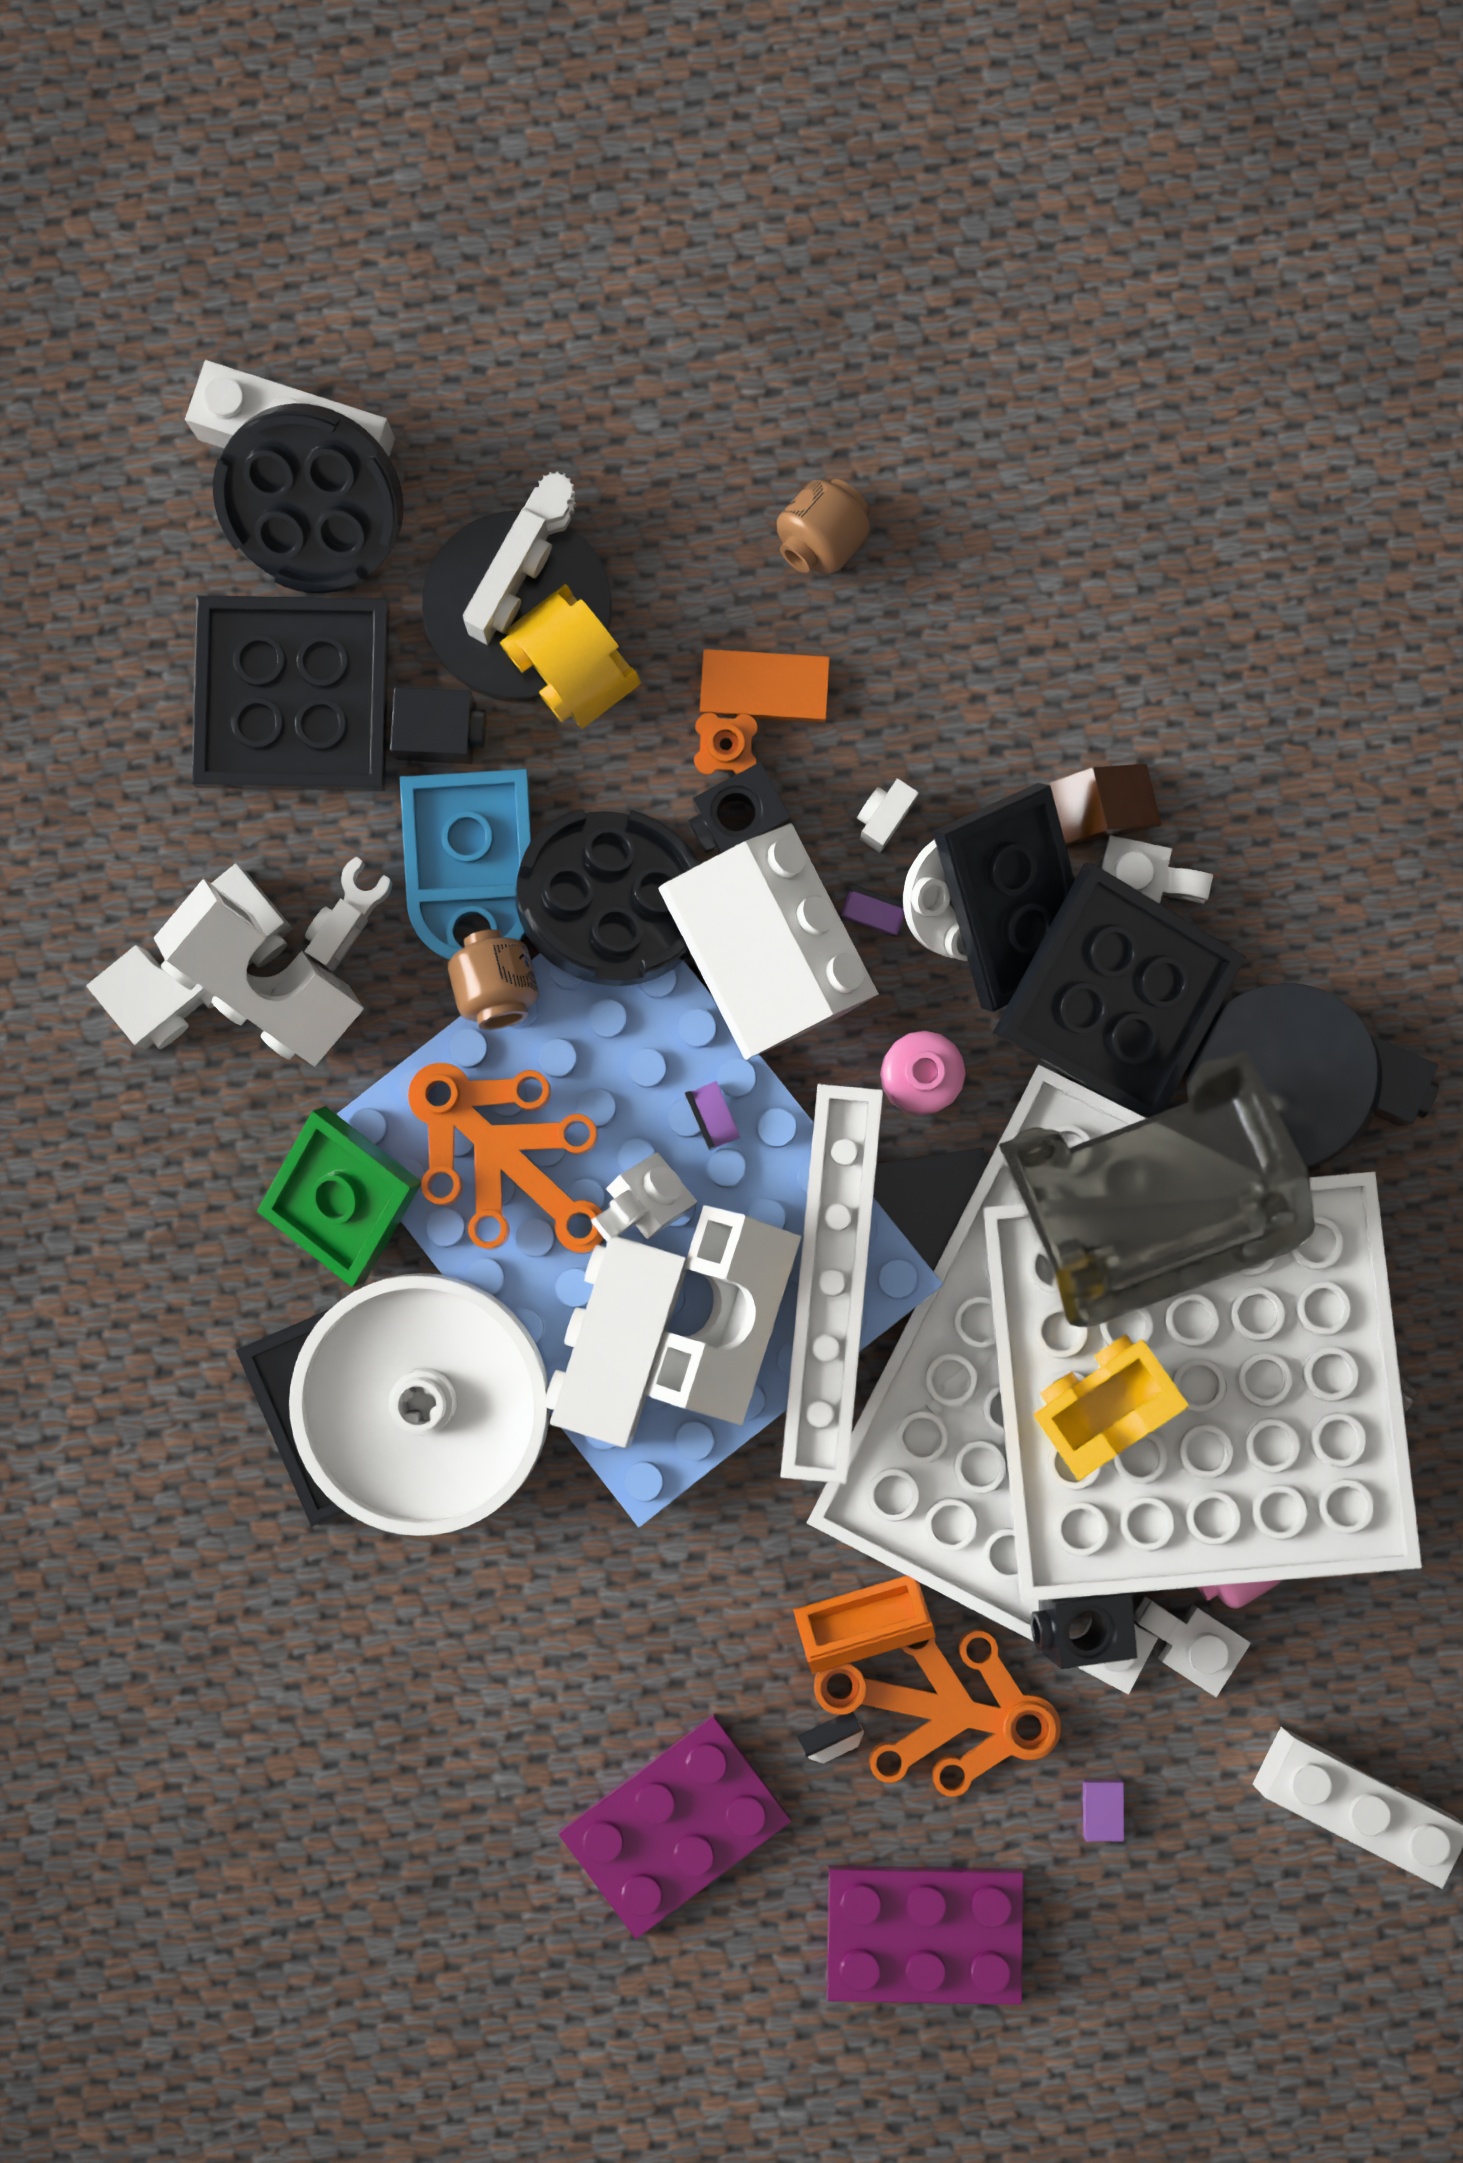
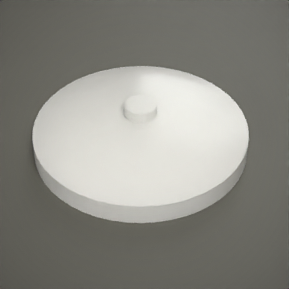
(419, 1404)

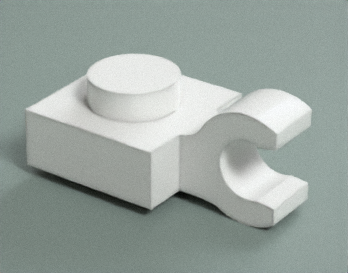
(1147, 870)
(337, 929)
(644, 1196)
(1196, 1645)

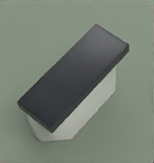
(832, 1738)

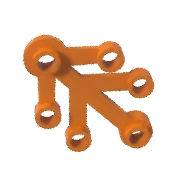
(498, 1150)
(949, 1713)

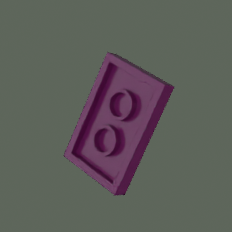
(674, 1826)
(925, 1934)

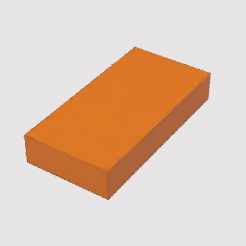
(765, 685)
(863, 1623)

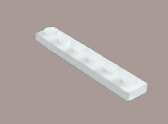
(832, 1284)

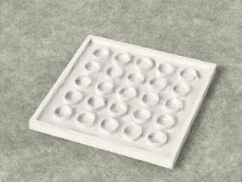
(1288, 1431)

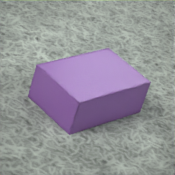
(1103, 1810)

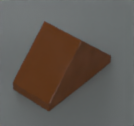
(1105, 803)

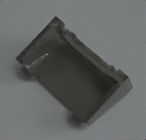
(1164, 1197)

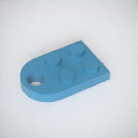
(464, 851)

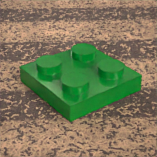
(339, 1196)

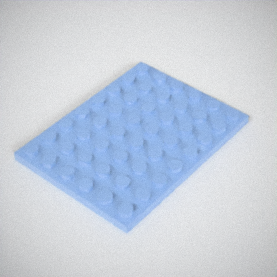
(626, 1066)

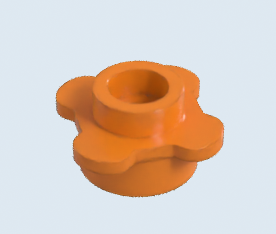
(713, 731)

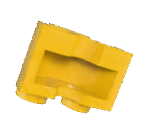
(572, 657)
(1110, 1407)

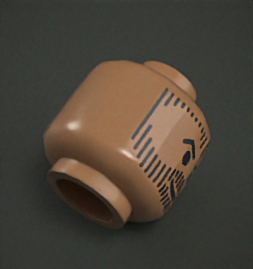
(823, 526)
(493, 980)

